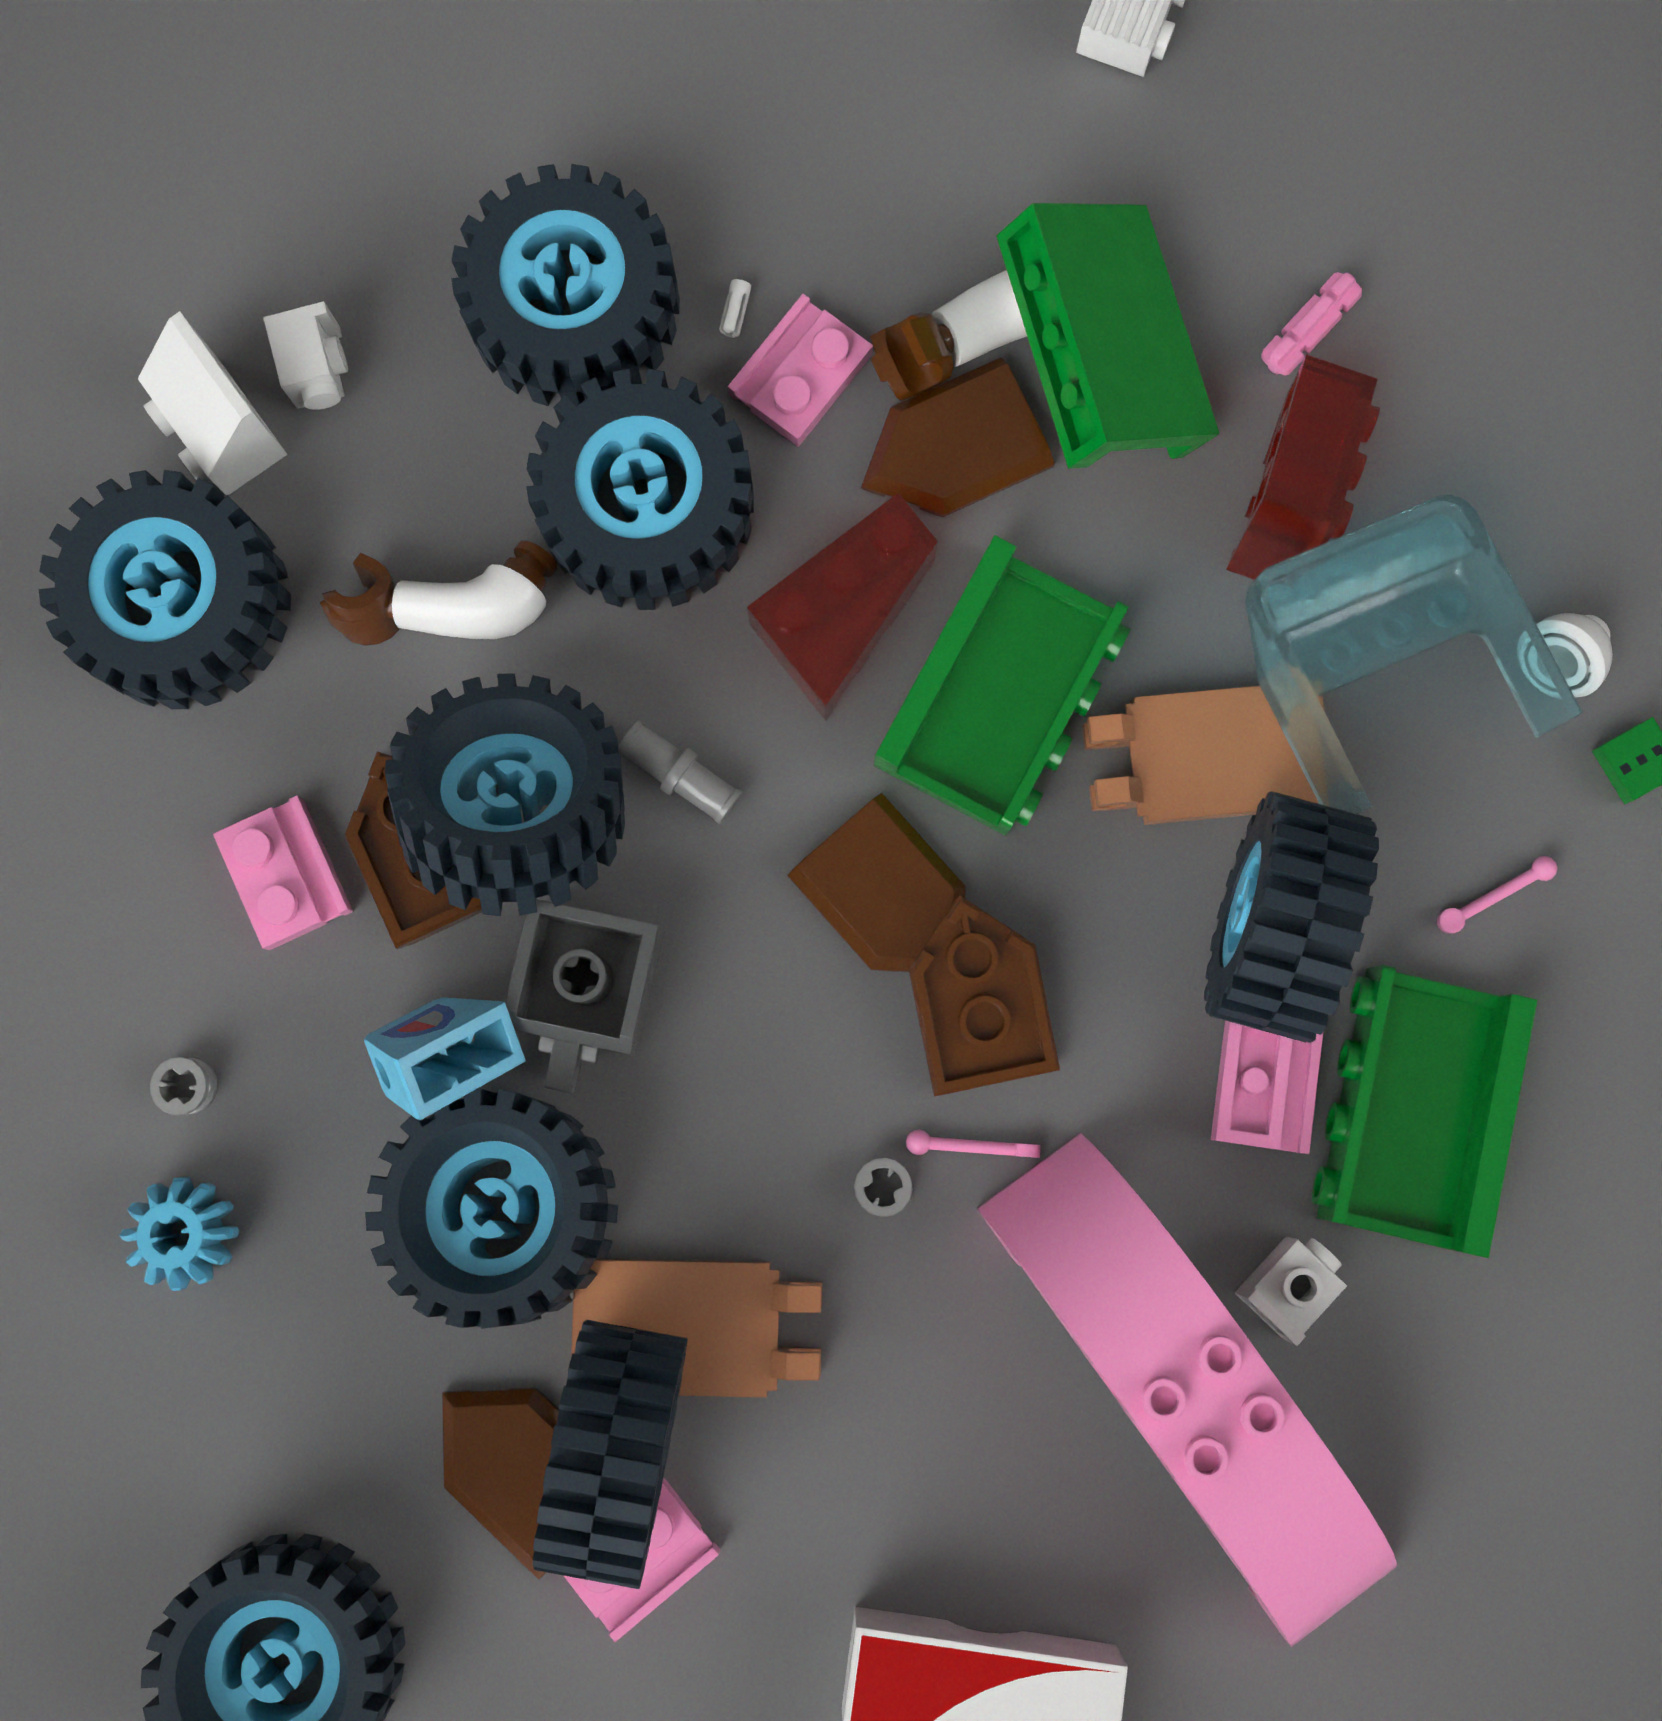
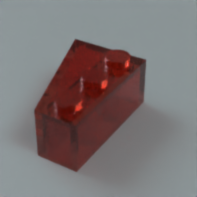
(1308, 466)
(843, 600)

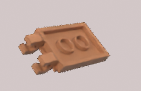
(1196, 756)
(720, 1308)

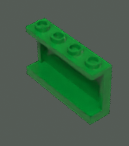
(1106, 331)
(1001, 690)
(1424, 1110)

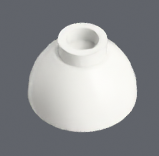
(1580, 649)

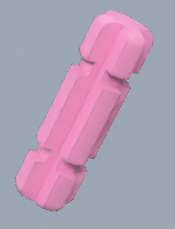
(1311, 323)

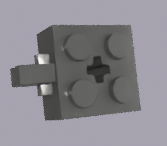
(550, 1005)

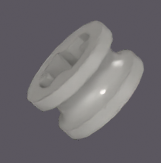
(205, 1085)
(865, 1179)

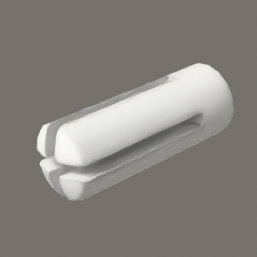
(735, 308)

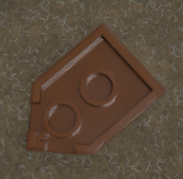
(959, 443)
(879, 886)
(403, 902)
(981, 1003)
(498, 1460)

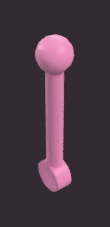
(1453, 919)
(920, 1142)

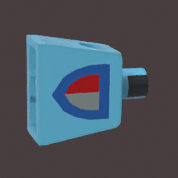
(430, 1053)

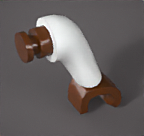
(927, 346)
(484, 608)

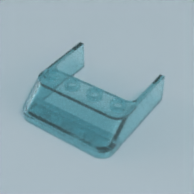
(1381, 601)

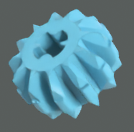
(156, 1240)

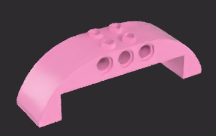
(1192, 1386)

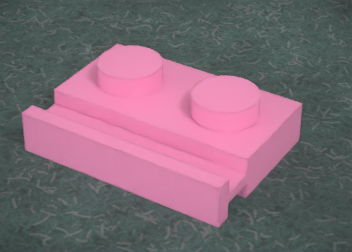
(800, 370)
(282, 873)
(1266, 1089)
(675, 1555)

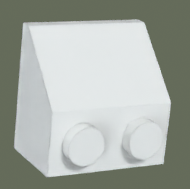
(206, 410)

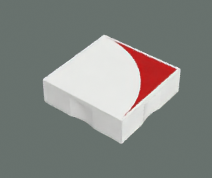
(945, 1672)

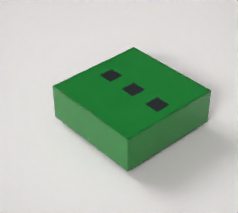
(1633, 760)

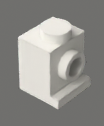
(308, 355)
(1269, 1290)

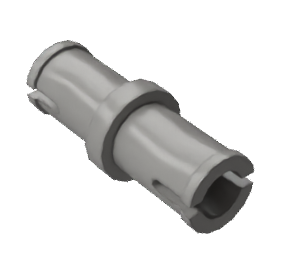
(679, 771)

